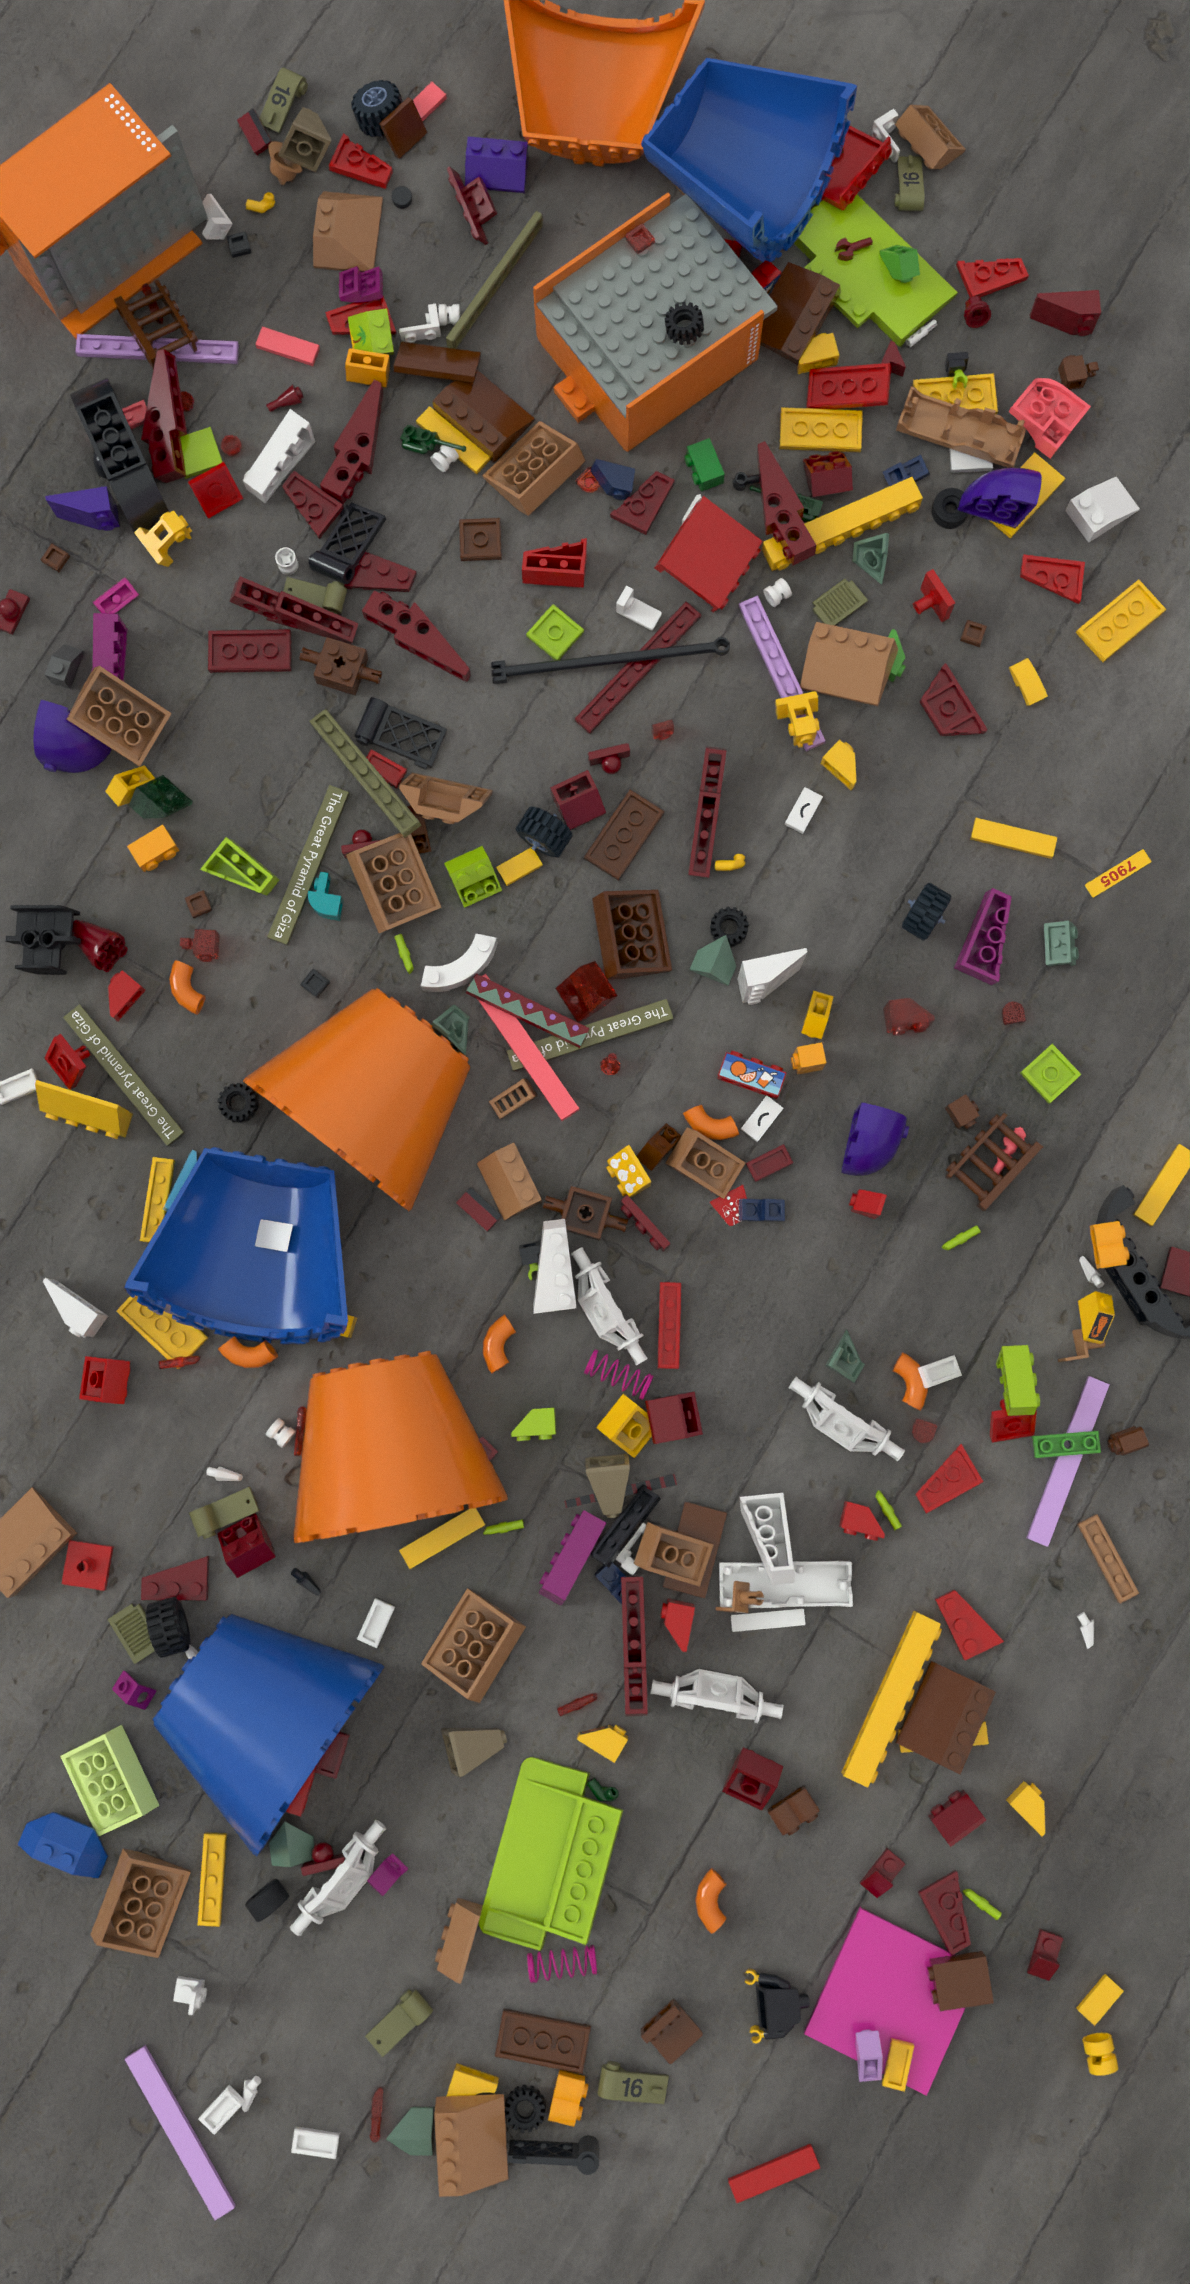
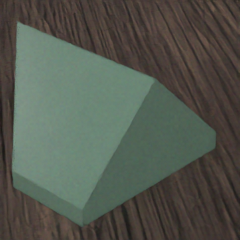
(872, 555)
(715, 961)
(454, 1027)
(846, 1359)
(291, 1846)
(415, 2132)

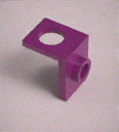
(129, 1690)
(387, 1874)

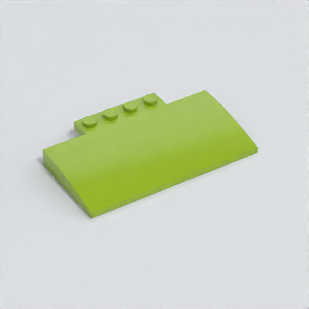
(865, 280)

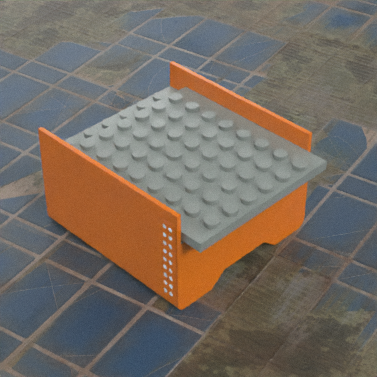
(97, 209)
(608, 328)

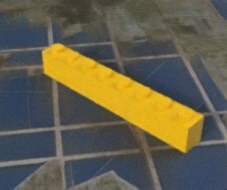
(852, 520)
(891, 1698)

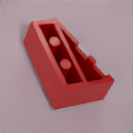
(556, 565)

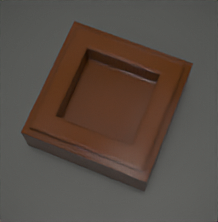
(55, 557)
(973, 633)
(198, 904)

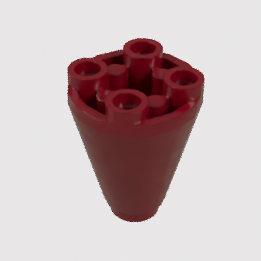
(99, 944)

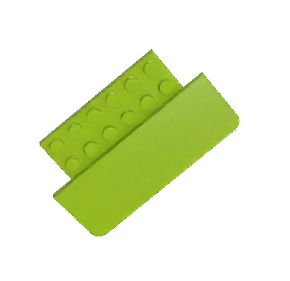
(549, 1858)

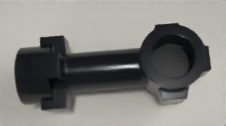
(741, 480)

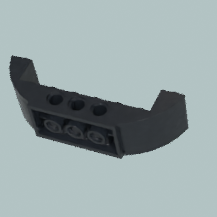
(119, 454)
(1157, 1311)

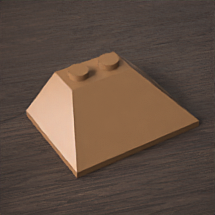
(346, 231)
(442, 798)

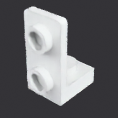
(882, 128)
(217, 222)
(428, 331)
(637, 610)
(191, 1992)

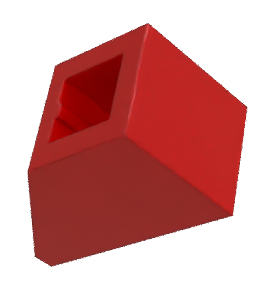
(860, 1519)

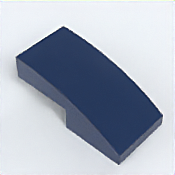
(913, 468)
(761, 1210)
(611, 1579)

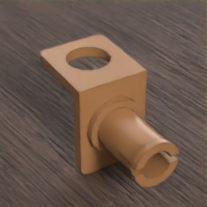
(1081, 1346)
(742, 1598)

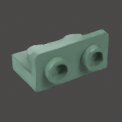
(1060, 943)

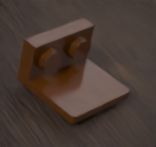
(671, 2031)

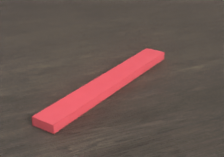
(532, 1061)

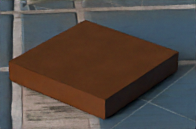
(403, 127)
(480, 539)

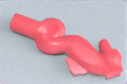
(1010, 1149)

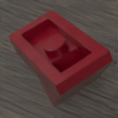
(894, 358)
(880, 1876)
(1045, 1955)

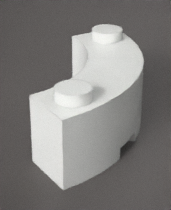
(463, 969)

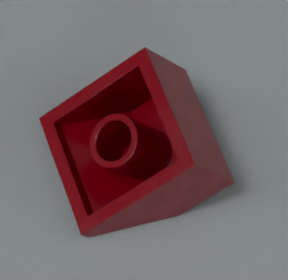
(753, 1778)
(956, 1817)

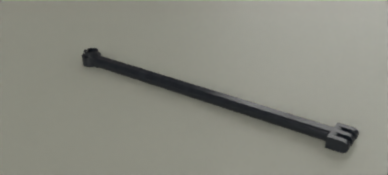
(608, 659)

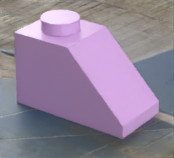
(869, 2055)

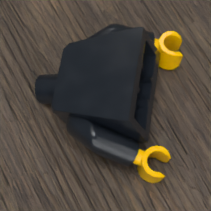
(777, 2006)

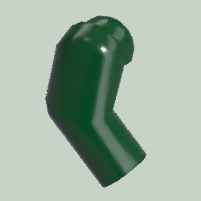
(601, 1792)

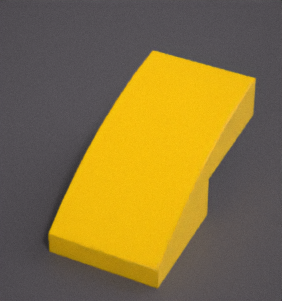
(1028, 681)

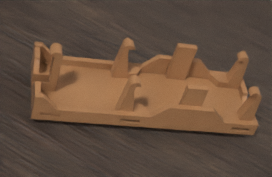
(962, 429)

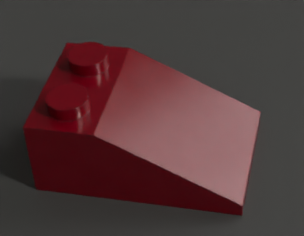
(1068, 311)

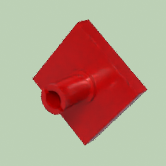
(215, 490)
(934, 596)
(66, 1061)
(1010, 1427)
(87, 1565)

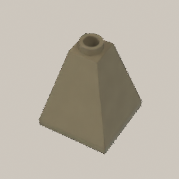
(306, 141)
(609, 1481)
(471, 1747)

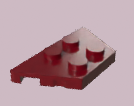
(950, 707)

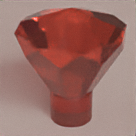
(610, 1064)

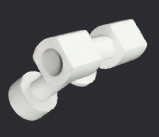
(624, 1556)

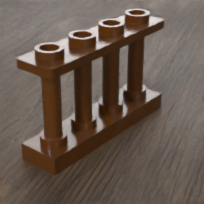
(136, 325)
(999, 1181)

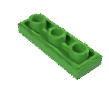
(1053, 1444)

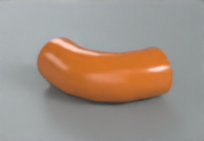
(182, 988)
(709, 1127)
(494, 1343)
(248, 1356)
(915, 1391)
(707, 1901)

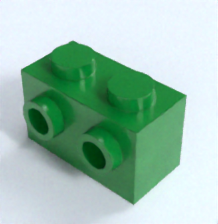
(704, 464)

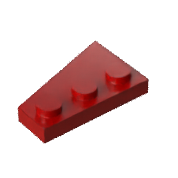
(358, 164)
(988, 277)
(338, 317)
(1055, 575)
(966, 1626)

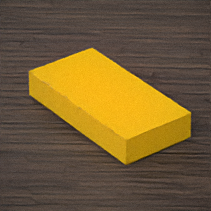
(519, 866)
(1099, 1999)
(898, 2064)

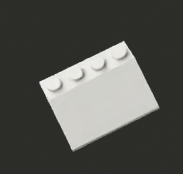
(765, 974)

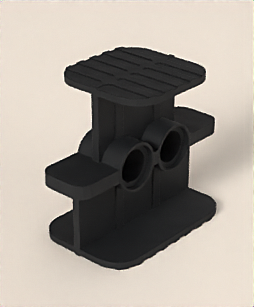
(43, 924)

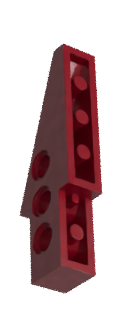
(165, 420)
(360, 429)
(778, 491)
(292, 611)
(428, 646)
(707, 811)
(634, 1646)

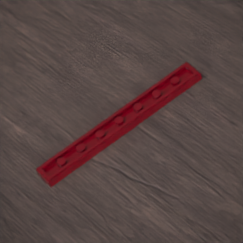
(634, 672)

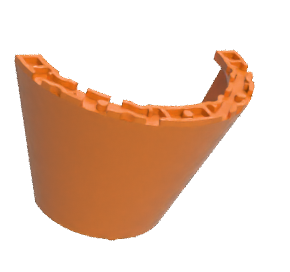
(591, 80)
(370, 1090)
(388, 1449)

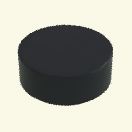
(402, 197)

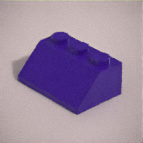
(498, 162)

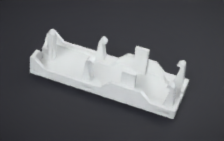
(815, 1584)

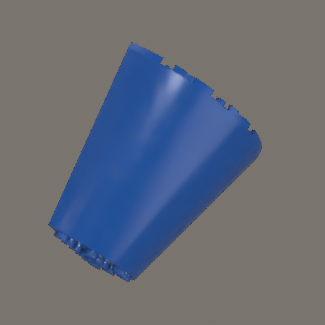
(753, 148)
(214, 1276)
(259, 1718)

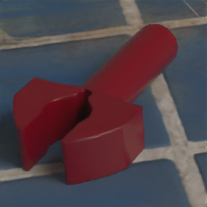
(851, 247)

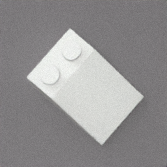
(1101, 508)
(74, 1310)

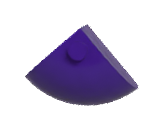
(1003, 495)
(62, 744)
(873, 1139)

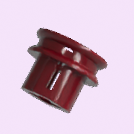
(976, 312)

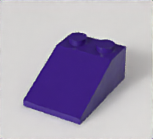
(86, 507)

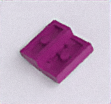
(360, 286)

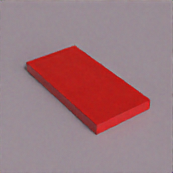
(849, 386)

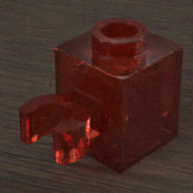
(204, 945)

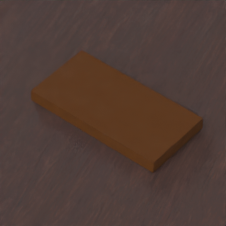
(437, 362)
(624, 835)
(707, 1526)
(542, 2041)

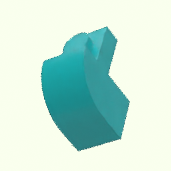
(325, 904)

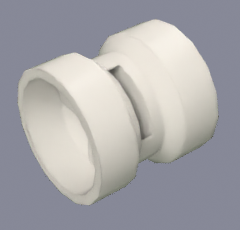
(454, 314)
(444, 458)
(286, 556)
(777, 592)
(281, 1437)

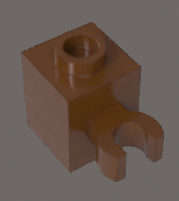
(1074, 371)

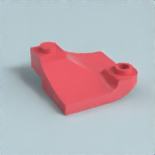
(1049, 413)

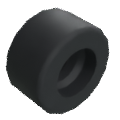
(267, 1900)

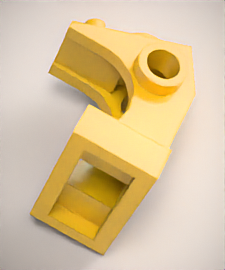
(177, 532)
(803, 728)

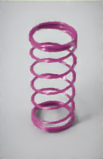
(590, 1365)
(592, 1957)

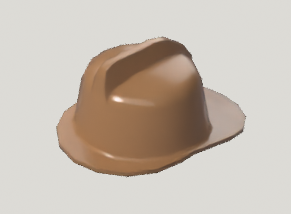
(280, 167)

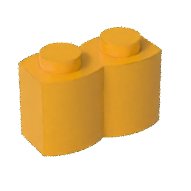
(1108, 1244)
(567, 2098)

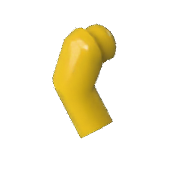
(262, 206)
(729, 865)

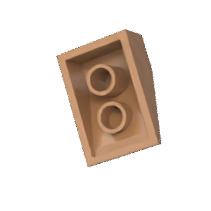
(705, 1162)
(673, 1554)

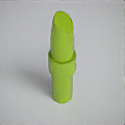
(404, 953)
(961, 1238)
(887, 1510)
(504, 1527)
(982, 1903)

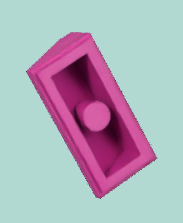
(116, 597)

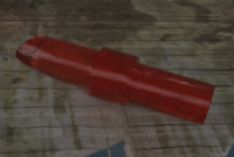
(178, 1362)
(577, 1704)

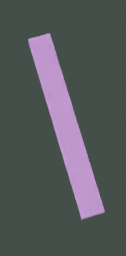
(127, 348)
(773, 655)
(1066, 1466)
(180, 2132)

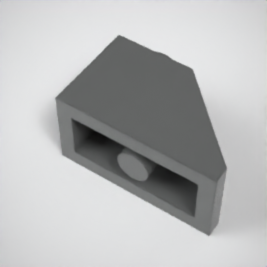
(64, 666)

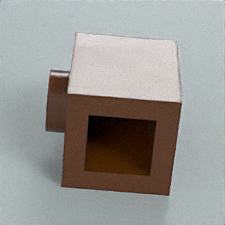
(963, 1112)

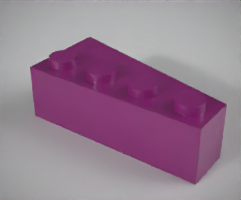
(109, 643)
(984, 943)
(572, 1557)

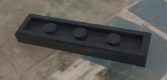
(625, 1526)

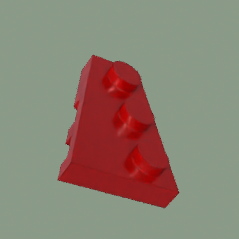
(949, 1481)

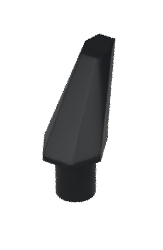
(305, 1580)

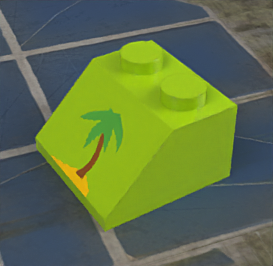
(371, 332)

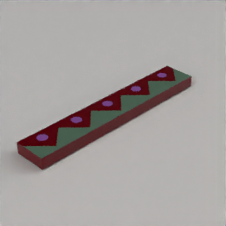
(527, 1010)

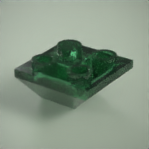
(158, 799)

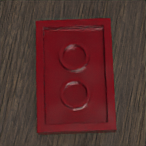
(643, 1224)

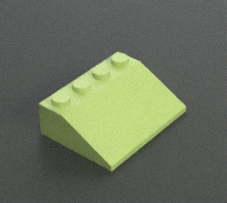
(110, 1781)

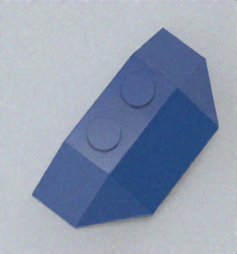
(64, 1845)

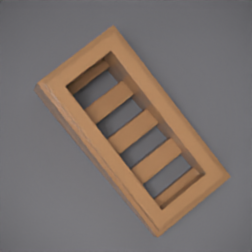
(516, 1087)

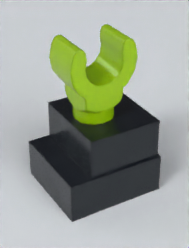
(955, 366)
(529, 1255)

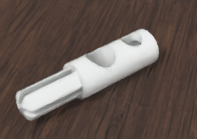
(922, 332)

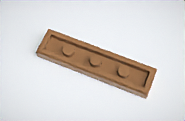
(1108, 1558)

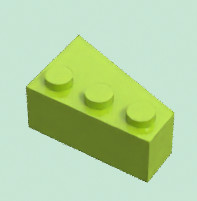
(238, 866)
(1018, 1380)

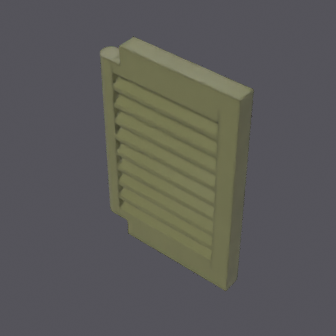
(839, 602)
(132, 1631)

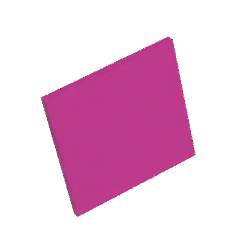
(885, 1988)

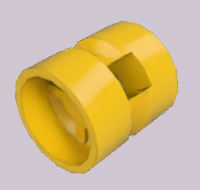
(1100, 2059)

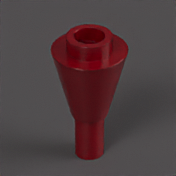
(290, 397)

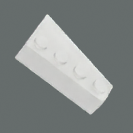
(279, 456)
(554, 1277)
(769, 1530)

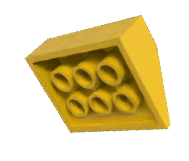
(83, 1110)

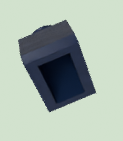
(614, 478)

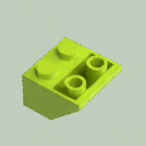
(473, 876)
(537, 1422)

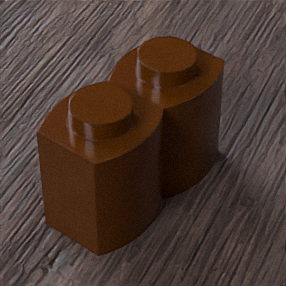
(1127, 1441)
(793, 1811)

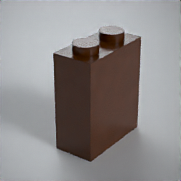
(960, 1981)

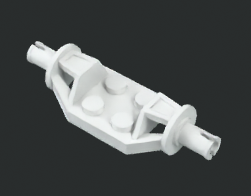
(602, 1310)
(843, 1425)
(717, 1692)
(345, 1882)

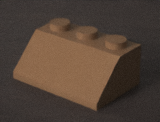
(929, 136)
(509, 1181)
(458, 1939)

